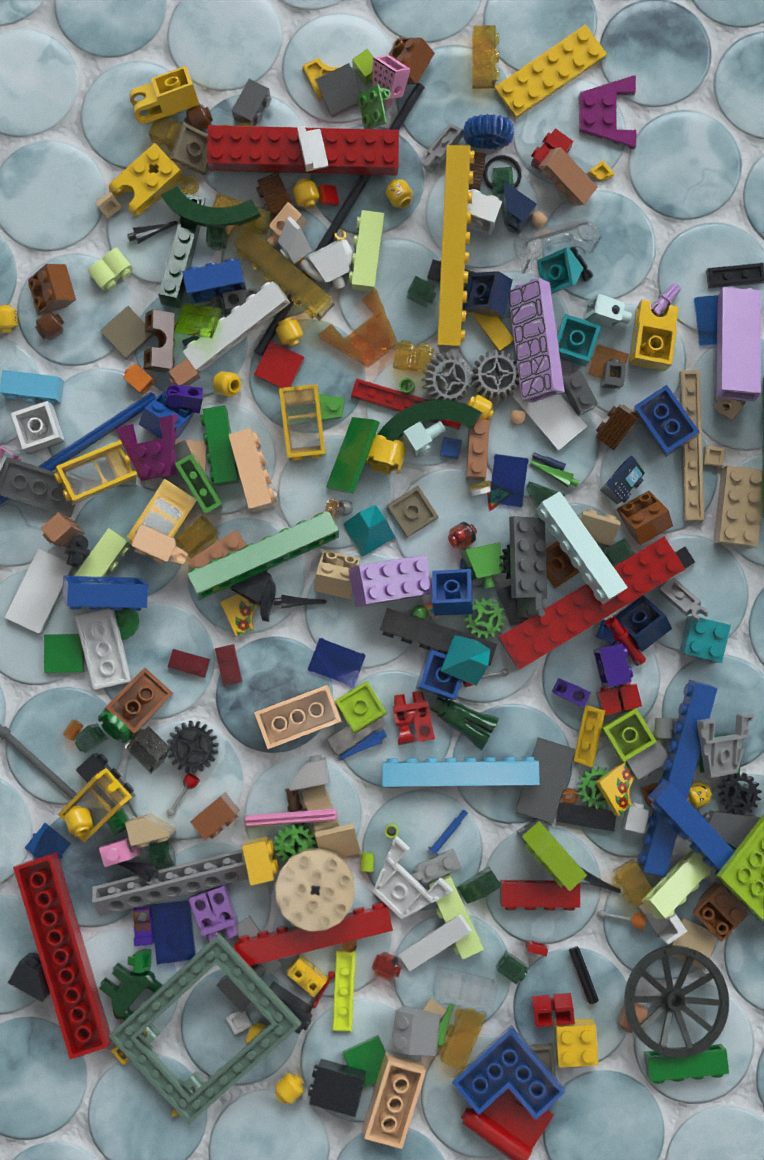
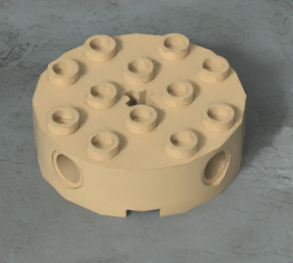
(309, 909)

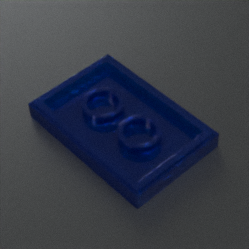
(173, 931)

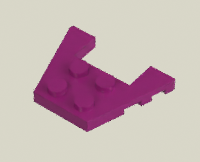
(599, 111)
(154, 457)

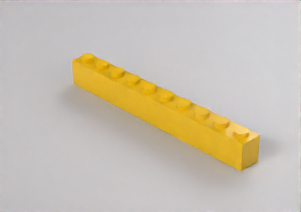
(454, 244)

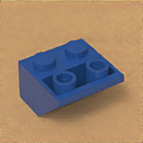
(159, 408)

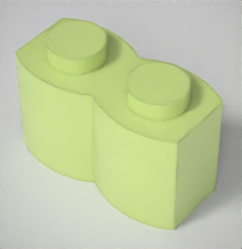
(110, 270)

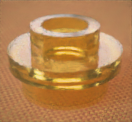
(187, 180)

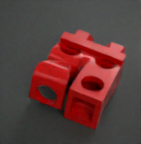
(413, 713)

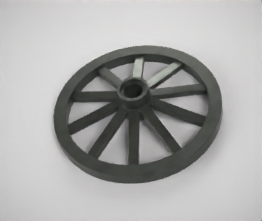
(680, 1003)

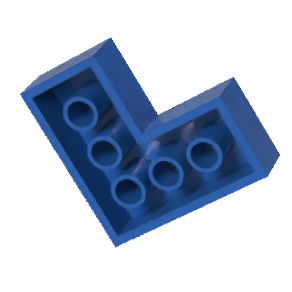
(511, 1065)

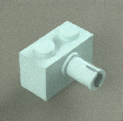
(419, 439)

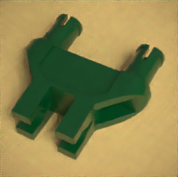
(128, 990)

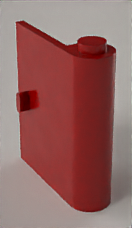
(507, 1126)

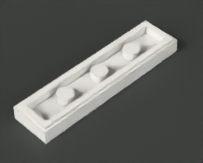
(435, 942)

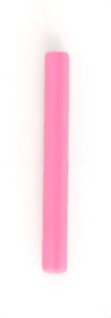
(291, 817)

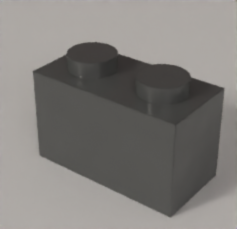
(251, 103)
(579, 393)

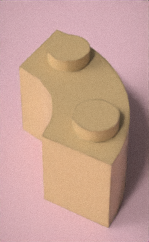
(318, 799)

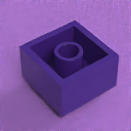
(613, 665)

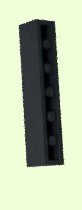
(425, 632)

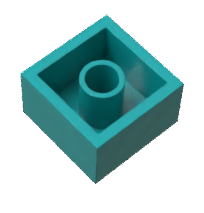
(577, 339)
(705, 639)

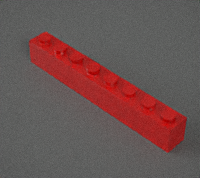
(295, 940)

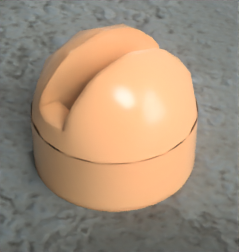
(539, 219)
(517, 416)

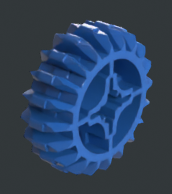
(488, 131)

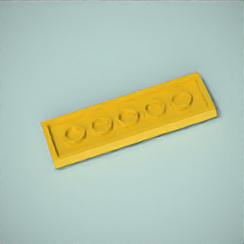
(550, 71)

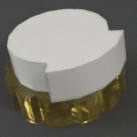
(480, 487)

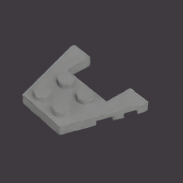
(723, 753)

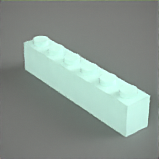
(581, 548)

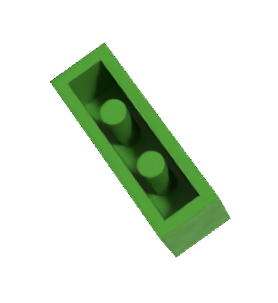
(198, 483)

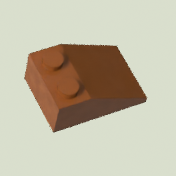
(139, 700)

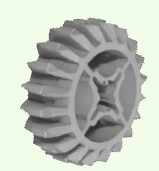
(452, 364)
(503, 375)

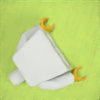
(329, 262)

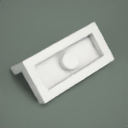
(312, 148)

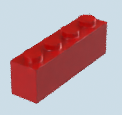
(538, 894)

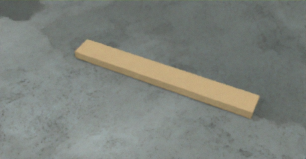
(692, 451)

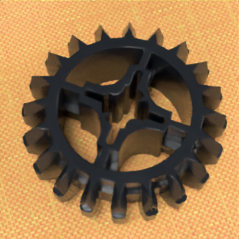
(200, 751)

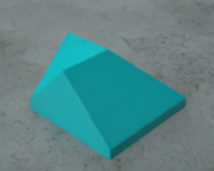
(560, 269)
(369, 530)
(466, 659)

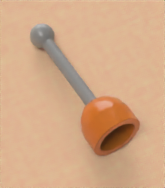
(637, 920)

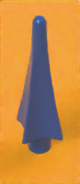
(372, 740)

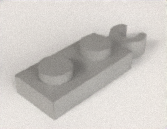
(683, 599)

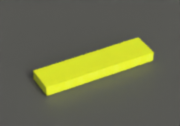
(344, 991)

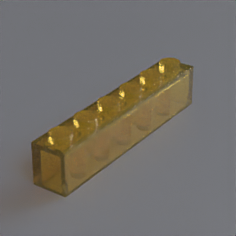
(284, 273)

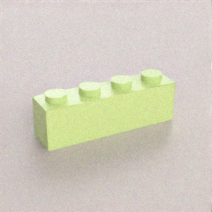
(367, 251)
(105, 555)
(676, 885)
(450, 907)

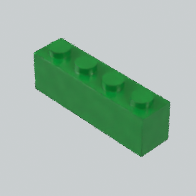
(220, 450)
(707, 1063)

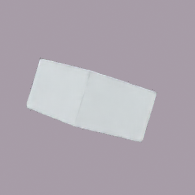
(667, 929)

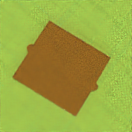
(602, 355)

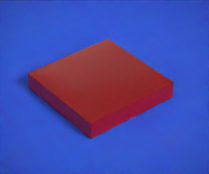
(279, 365)

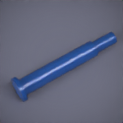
(448, 832)

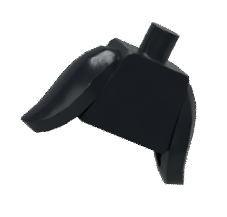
(258, 590)

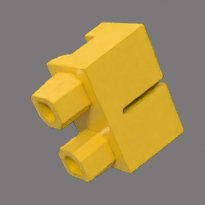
(305, 976)

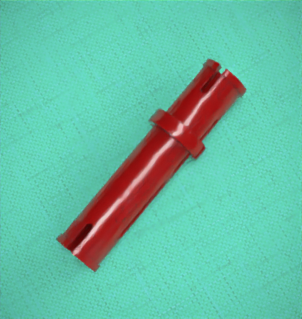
(621, 635)

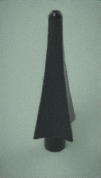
(145, 232)
(291, 601)
(144, 870)
(593, 880)

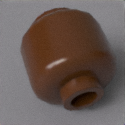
(199, 117)
(49, 326)

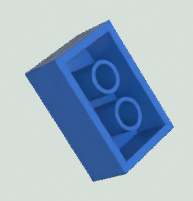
(213, 280)
(666, 420)

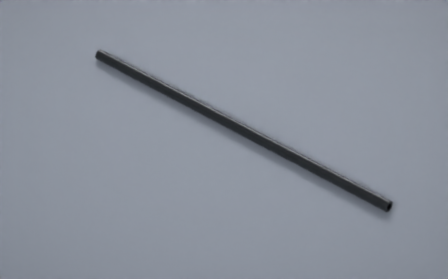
(340, 217)

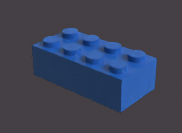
(104, 592)

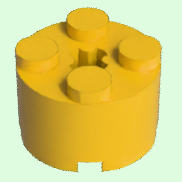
(386, 455)

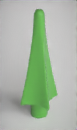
(563, 477)
(444, 1024)

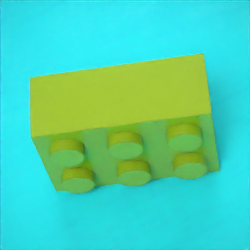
(556, 858)

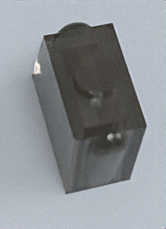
(148, 748)

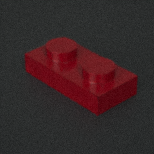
(188, 663)
(228, 664)

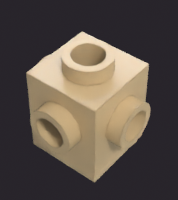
(728, 406)

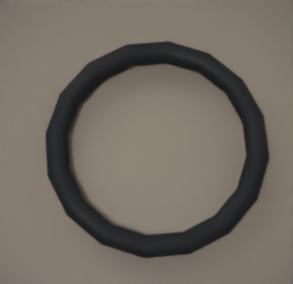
(506, 158)

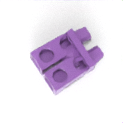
(215, 912)

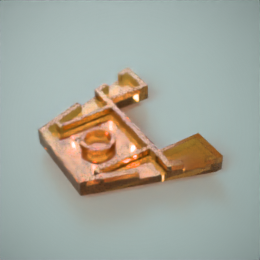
(370, 339)

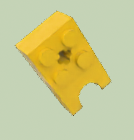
(164, 95)
(143, 182)
(653, 331)

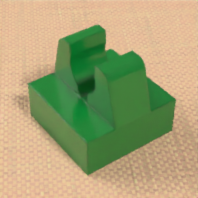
(117, 822)
(141, 960)

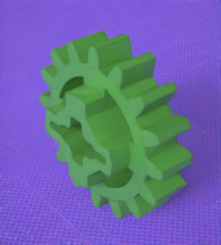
(488, 626)
(593, 794)
(286, 840)

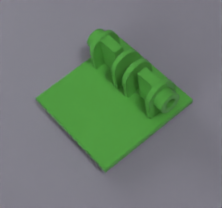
(372, 106)

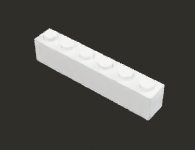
(237, 326)

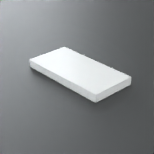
(553, 418)
(38, 591)
(103, 648)

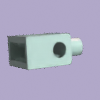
(606, 311)

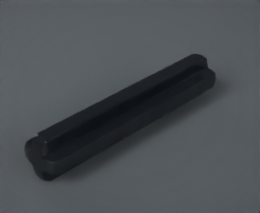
(583, 974)

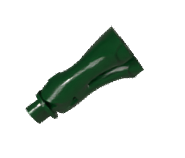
(456, 713)

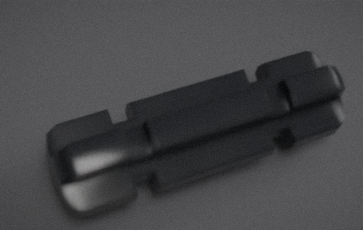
(585, 274)

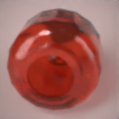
(462, 535)
(386, 966)

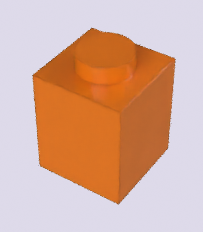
(138, 379)

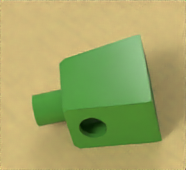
(484, 562)

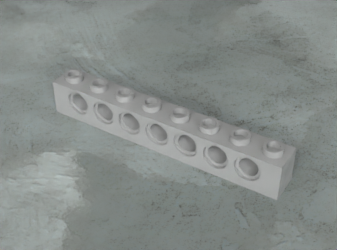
(170, 883)

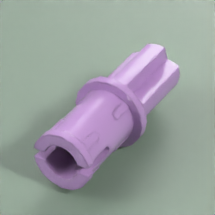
(665, 299)

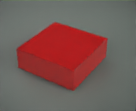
(328, 195)
(536, 948)

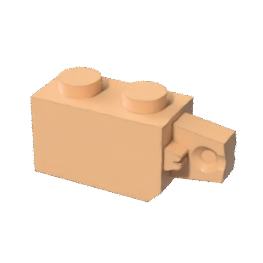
(159, 545)

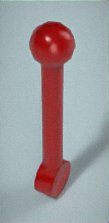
(331, 975)

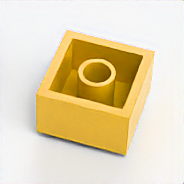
(260, 860)
(576, 1043)

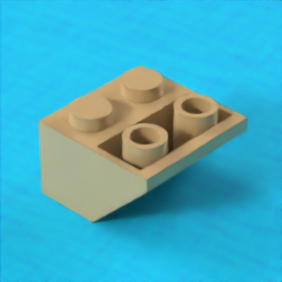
(600, 528)
(333, 574)
(147, 828)

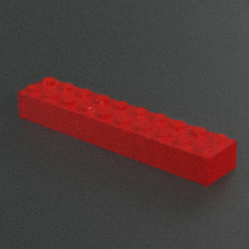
(280, 150)
(581, 608)
(63, 955)

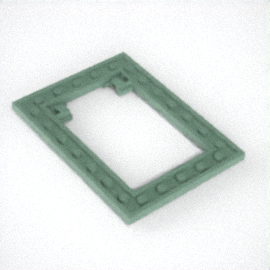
(181, 1093)

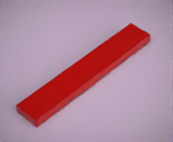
(390, 399)

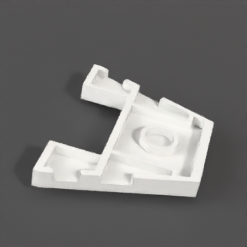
(400, 889)

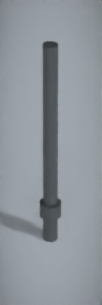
(5, 734)

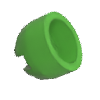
(404, 384)
(419, 611)

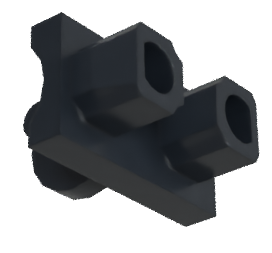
(77, 551)

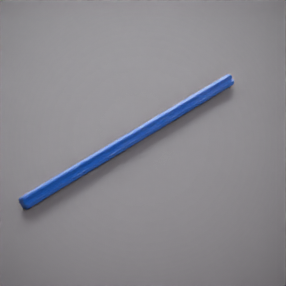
(95, 435)

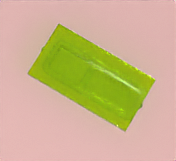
(198, 320)

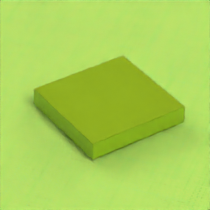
(361, 707)

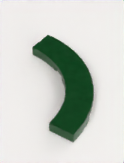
(210, 216)
(427, 412)

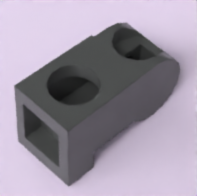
(235, 298)

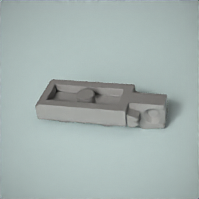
(437, 151)
(436, 866)

